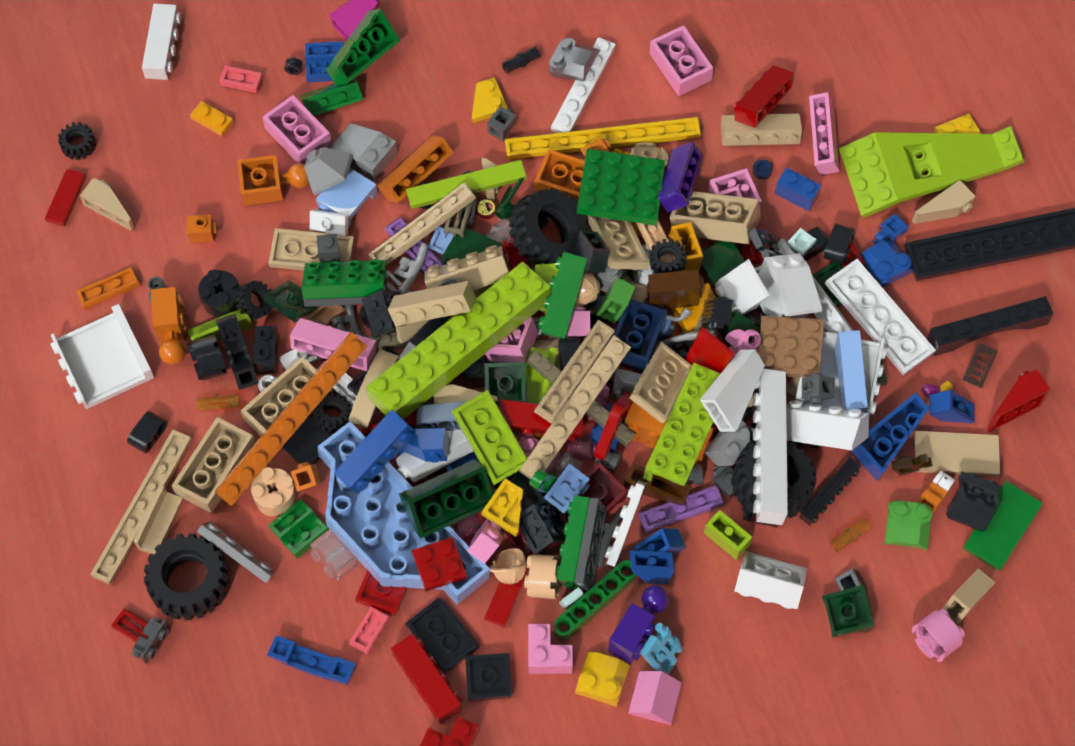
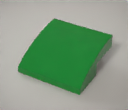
(298, 528)

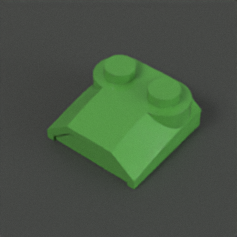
(908, 524)

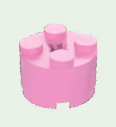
(938, 635)

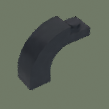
(237, 351)

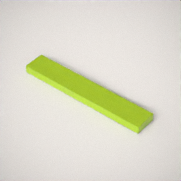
(476, 181)

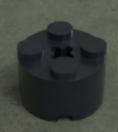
(219, 292)
(208, 358)

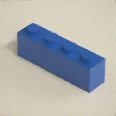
(375, 452)

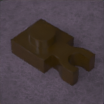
(907, 464)

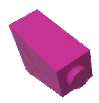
(350, 15)

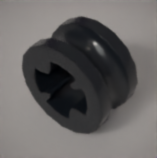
(293, 66)

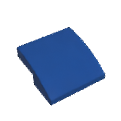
(318, 58)

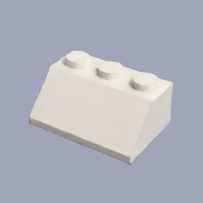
(771, 580)

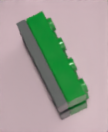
(342, 282)
(581, 543)

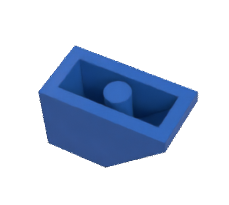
(951, 407)
(663, 541)
(652, 566)

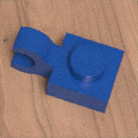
(892, 229)

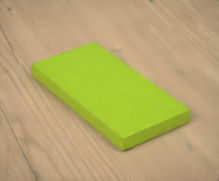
(490, 437)

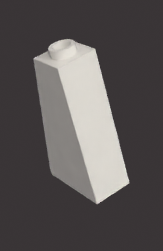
(733, 389)
(417, 469)

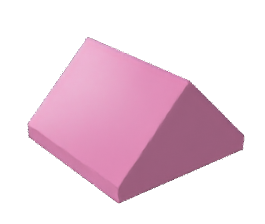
(655, 696)

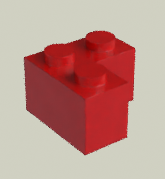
(462, 734)

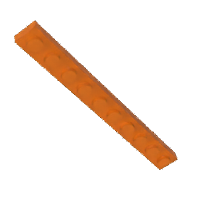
(290, 419)

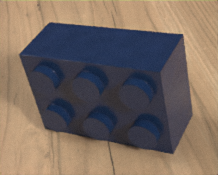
(641, 330)

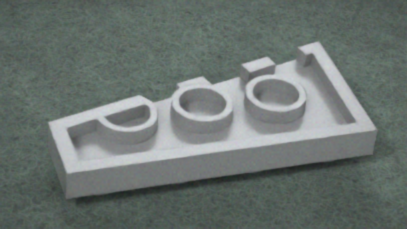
(235, 551)

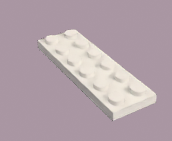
(880, 316)

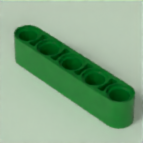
(592, 609)

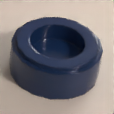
(762, 169)

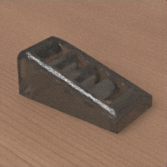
(986, 351)

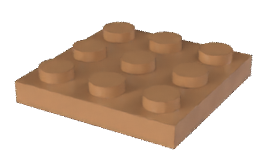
(791, 345)

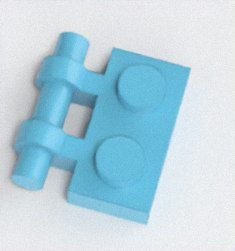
(656, 652)

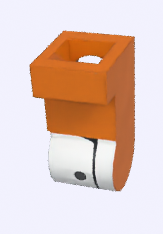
(937, 490)

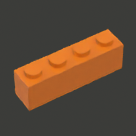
(415, 168)

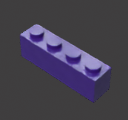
(680, 177)

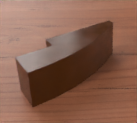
(658, 487)

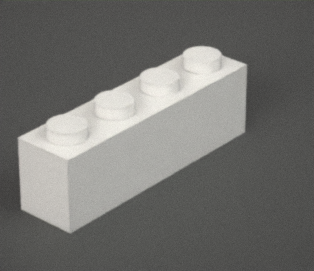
(161, 41)

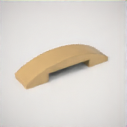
(363, 408)

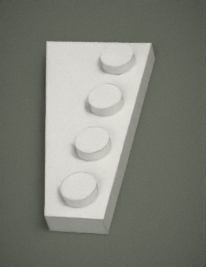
(627, 514)

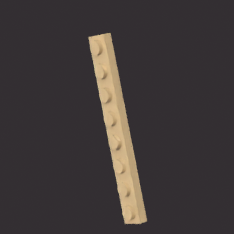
(576, 407)
(126, 531)

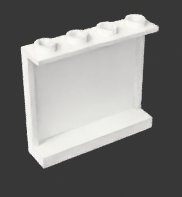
(872, 355)
(102, 359)

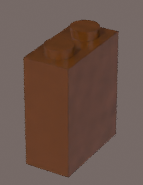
(674, 289)

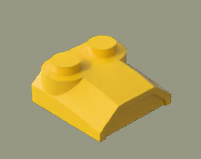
(602, 678)

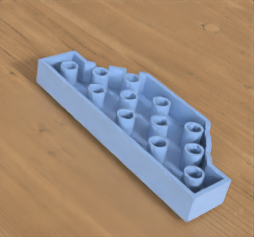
(378, 529)

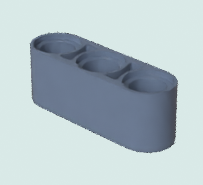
(437, 416)

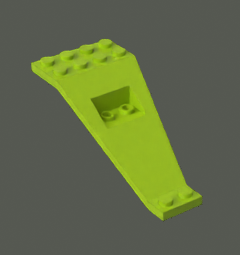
(888, 171)

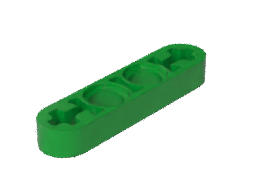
(543, 480)

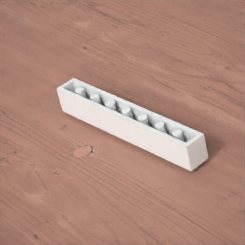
(770, 448)

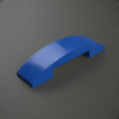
(310, 661)

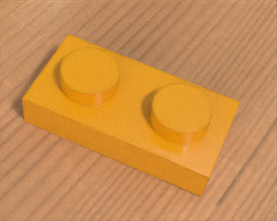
(211, 118)

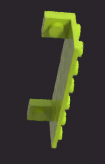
(684, 430)

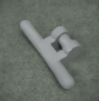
(413, 266)

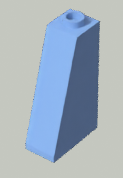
(851, 370)

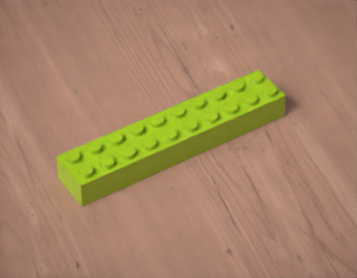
(459, 342)

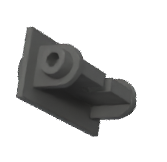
(156, 633)

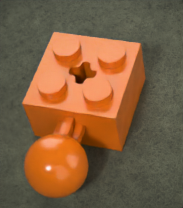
(262, 180)
(169, 323)

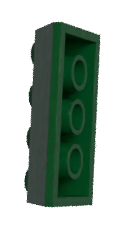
(447, 498)

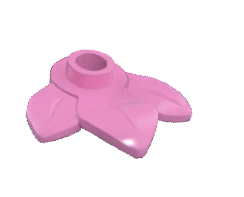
(739, 340)

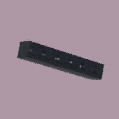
(829, 492)

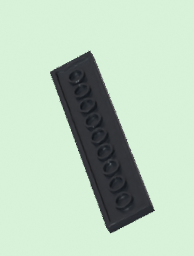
(992, 244)

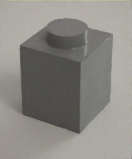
(328, 248)

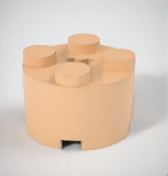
(269, 481)
(542, 576)

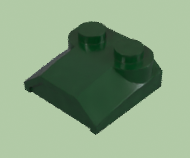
(507, 380)
(849, 611)

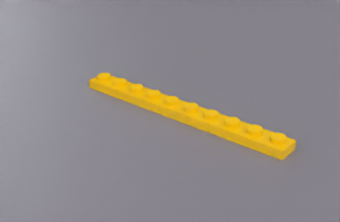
(616, 136)

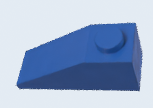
(429, 445)

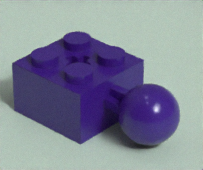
(638, 625)

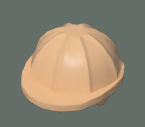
(589, 290)
(509, 566)

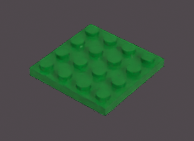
(621, 187)

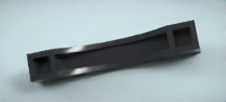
(1018, 316)

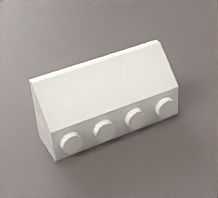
(826, 425)

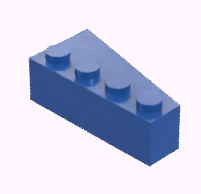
(890, 435)

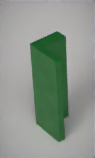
(331, 97)

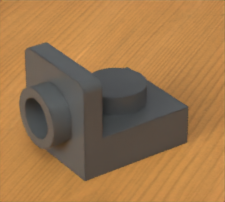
(722, 478)

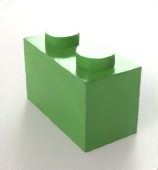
(616, 300)

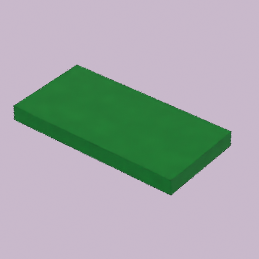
(1005, 528)

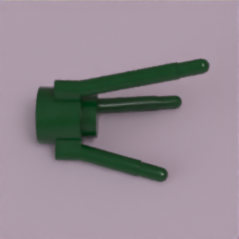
(504, 208)

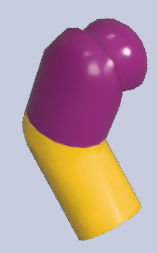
(928, 389)

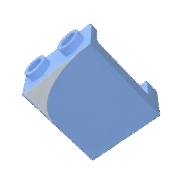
(348, 195)

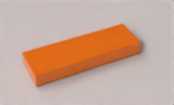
(108, 288)

